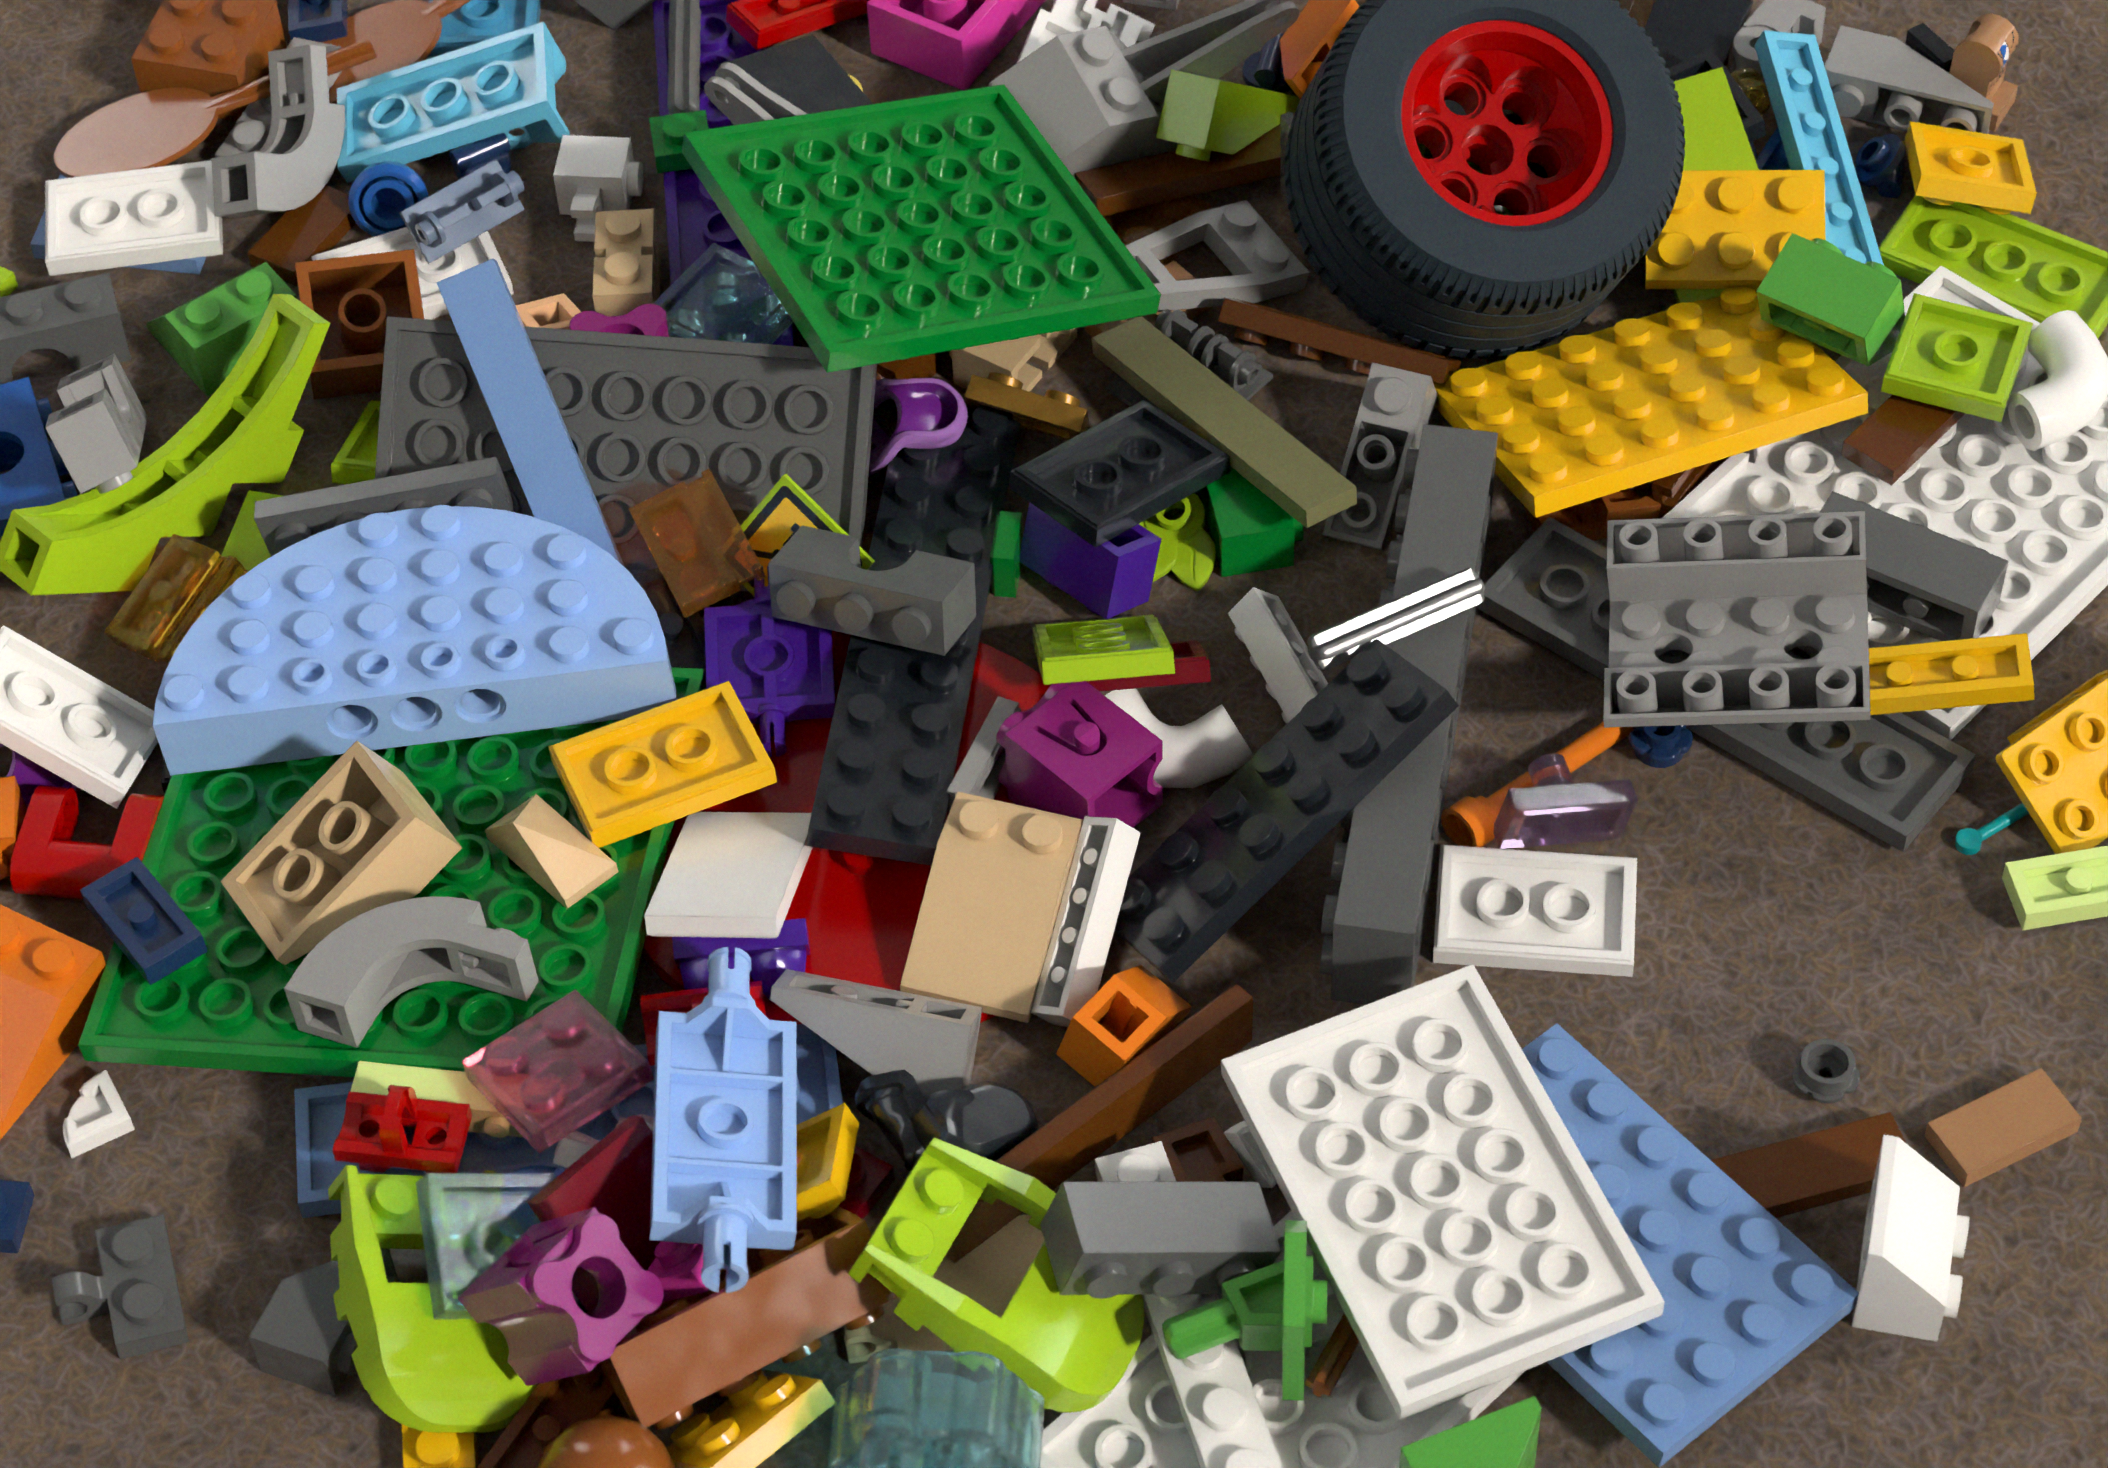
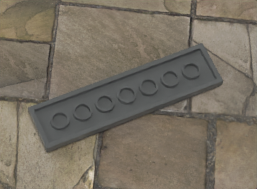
(1872, 772)

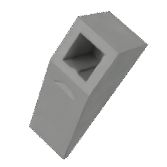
(1892, 84)
(1386, 425)

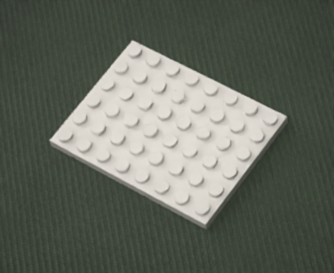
(1973, 485)

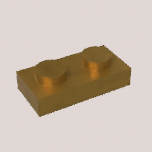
(1052, 414)

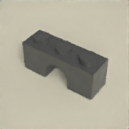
(70, 317)
(914, 606)

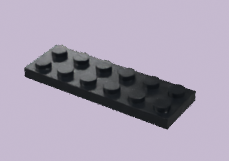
(1278, 807)

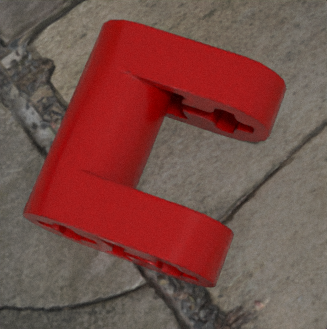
(54, 865)

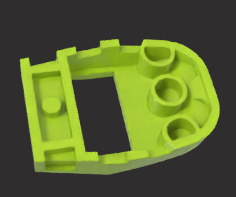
(1056, 1343)
(412, 1366)

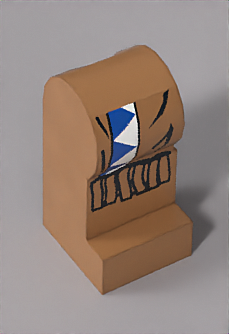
(1982, 62)

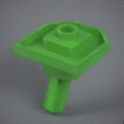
(1262, 1311)

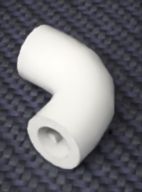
(2074, 383)
(1191, 752)

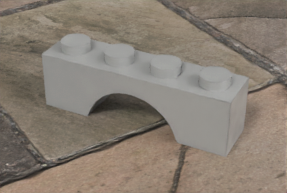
(99, 426)

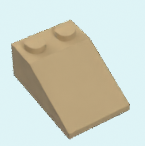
(340, 852)
(991, 905)

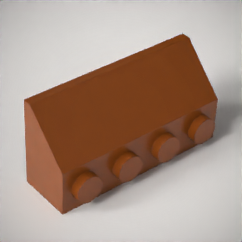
(724, 1337)

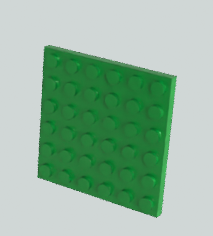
(918, 226)

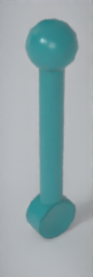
(1969, 840)

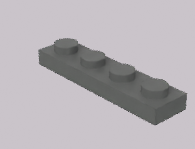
(301, 515)

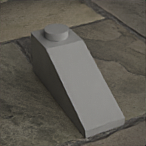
(886, 1027)

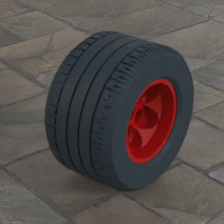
(1420, 237)

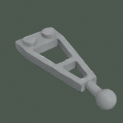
(1244, 244)

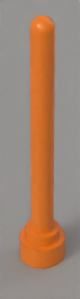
(1473, 819)

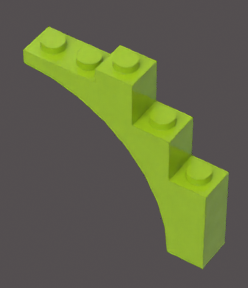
(180, 488)

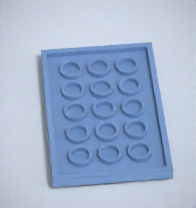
(1730, 1274)

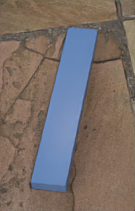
(523, 403)

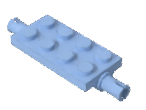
(725, 1126)

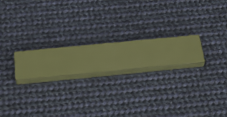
(1223, 417)

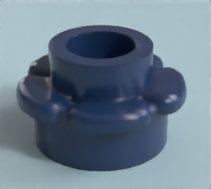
(1660, 750)

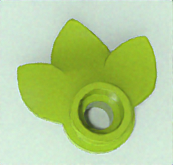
(1184, 544)

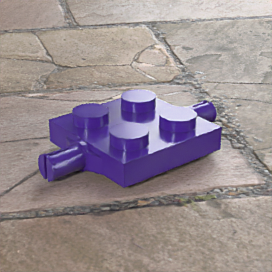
(773, 664)

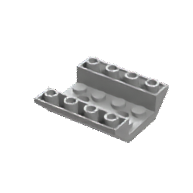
(1737, 603)

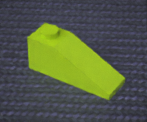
(1217, 114)

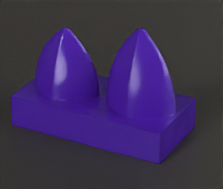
(768, 955)

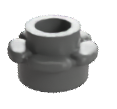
(1831, 1057)

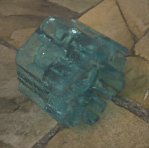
(935, 1414)

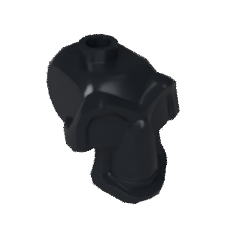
(977, 1118)

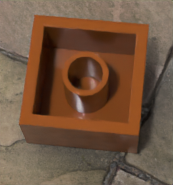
(208, 46)
(356, 300)

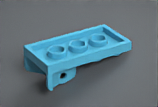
(455, 101)

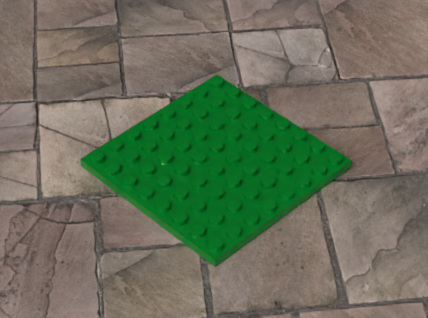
(232, 1000)

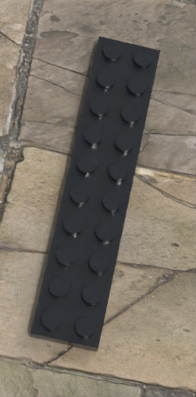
(905, 707)

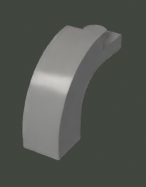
(300, 145)
(395, 949)

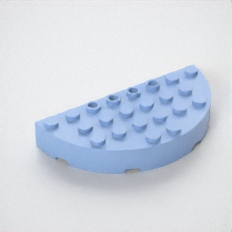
(411, 638)

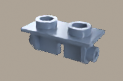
(463, 210)

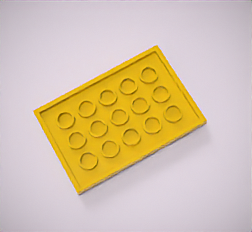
(1647, 399)

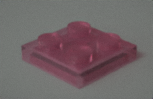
(557, 1070)

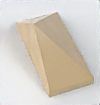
(551, 851)

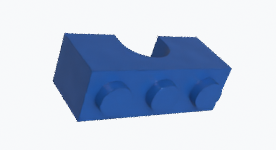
(28, 453)

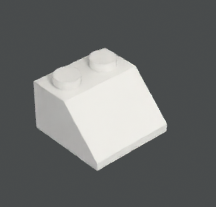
(1909, 1246)

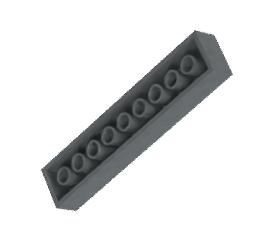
(1393, 833)

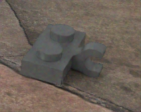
(135, 1288)

